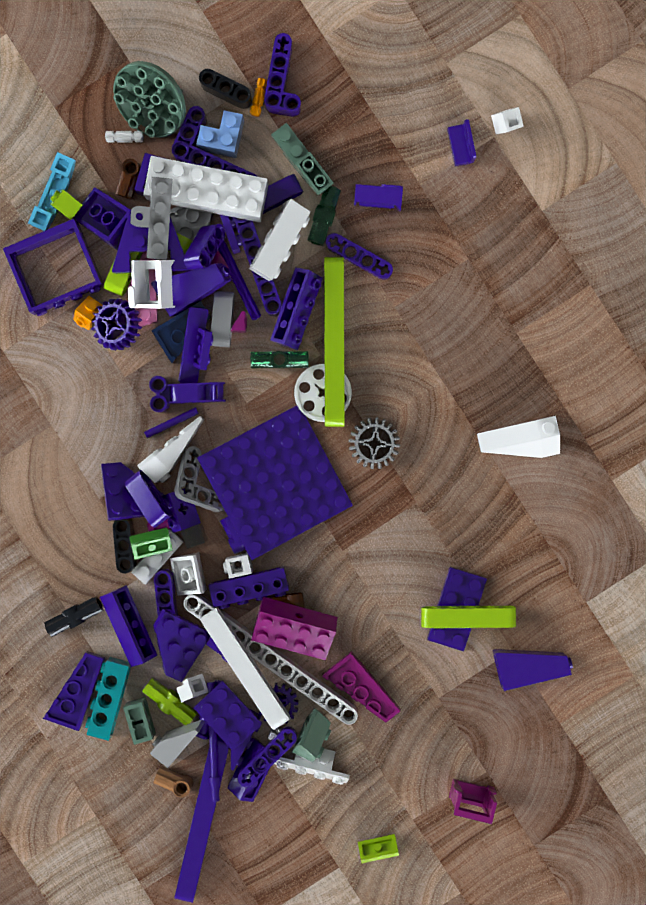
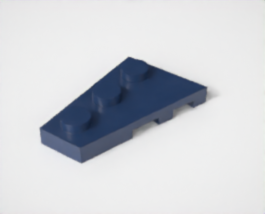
(172, 333)

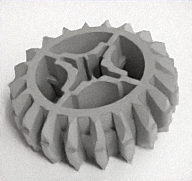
(390, 445)

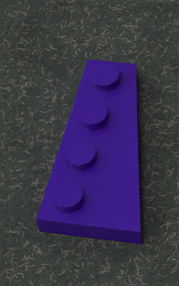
(75, 696)

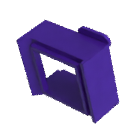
(379, 196)

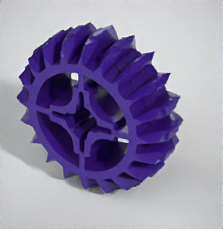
(108, 331)

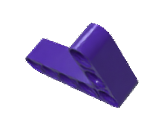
(189, 144)

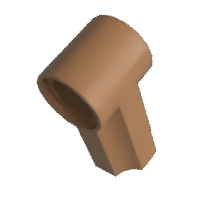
(171, 780)

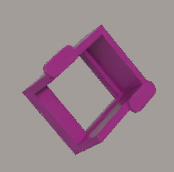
(474, 795)

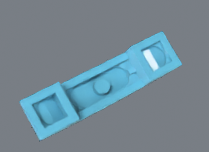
(60, 178)

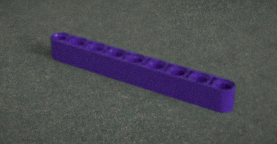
(200, 829)

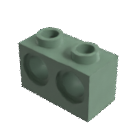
(139, 720)

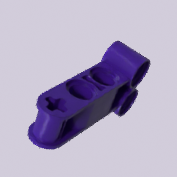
(185, 393)

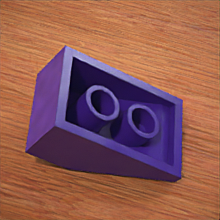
(103, 217)

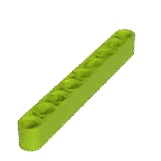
(334, 341)

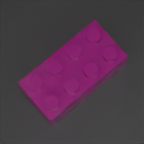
(294, 628)

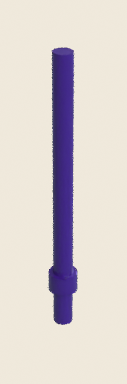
(214, 779)

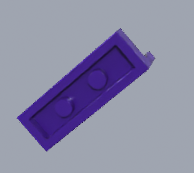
(250, 793)

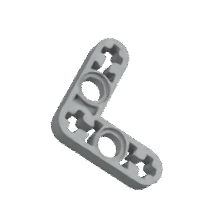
(192, 488)

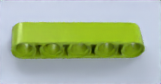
(468, 616)

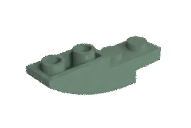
(301, 159)

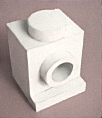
(233, 571)
(192, 688)

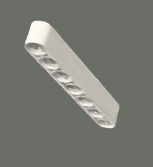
(245, 668)

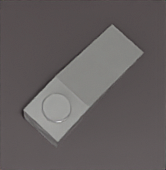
(174, 741)

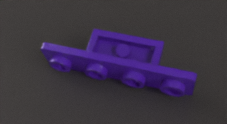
(196, 346)

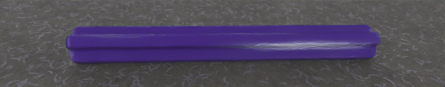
(239, 282)

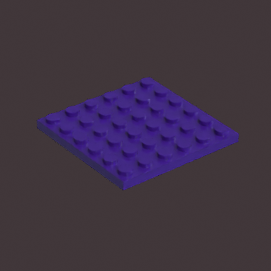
(274, 482)

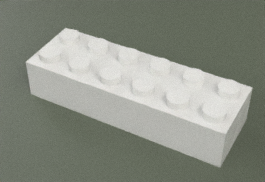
(210, 188)

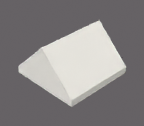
(188, 574)

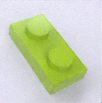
(378, 848)

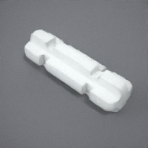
(124, 136)

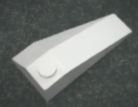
(529, 439)
(163, 461)

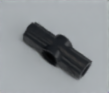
(73, 616)

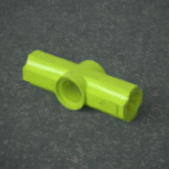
(169, 702)

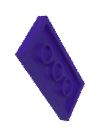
(458, 590)

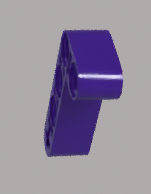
(281, 74)

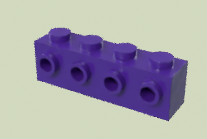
(296, 308)
(248, 587)
(128, 626)

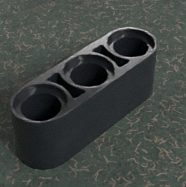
(219, 82)
(121, 554)

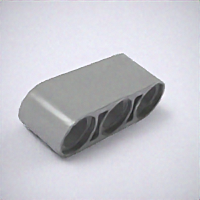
(222, 318)

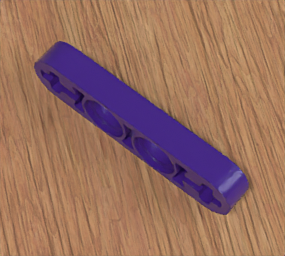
(360, 254)
(269, 758)

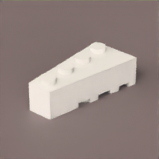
(280, 240)

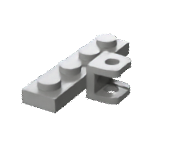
(156, 217)

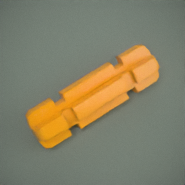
(258, 98)

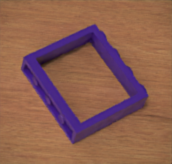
(42, 239)

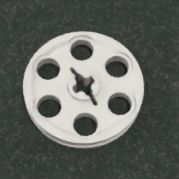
(312, 394)

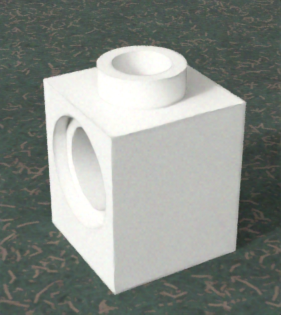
(507, 120)

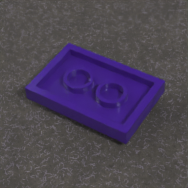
(227, 715)

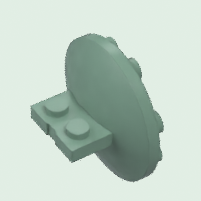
(149, 98)

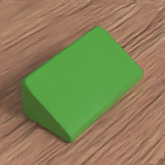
(150, 543)

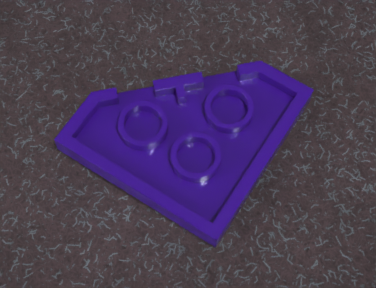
(117, 497)
(178, 643)

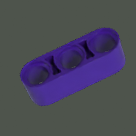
(282, 191)
(204, 246)
(148, 498)
(169, 588)

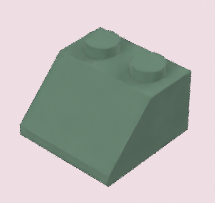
(312, 735)

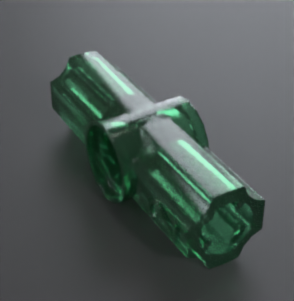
(324, 216)
(293, 359)

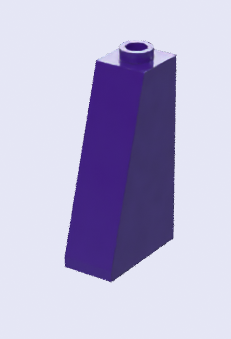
(195, 285)
(526, 668)

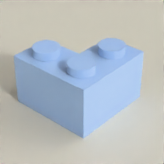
(223, 140)

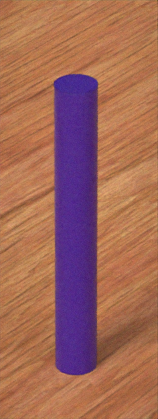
(172, 422)

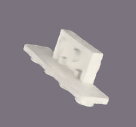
(320, 767)

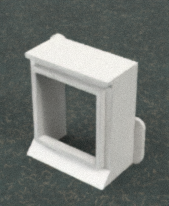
(140, 292)

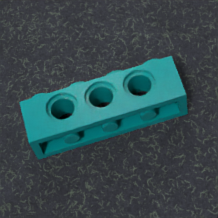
(104, 728)

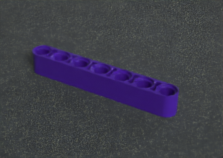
(248, 244)

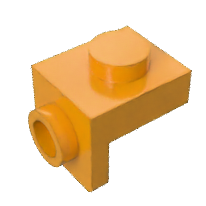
(84, 312)

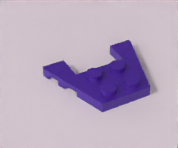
(136, 239)

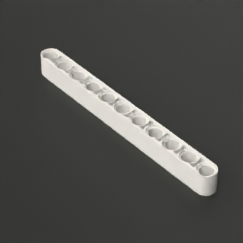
(281, 660)

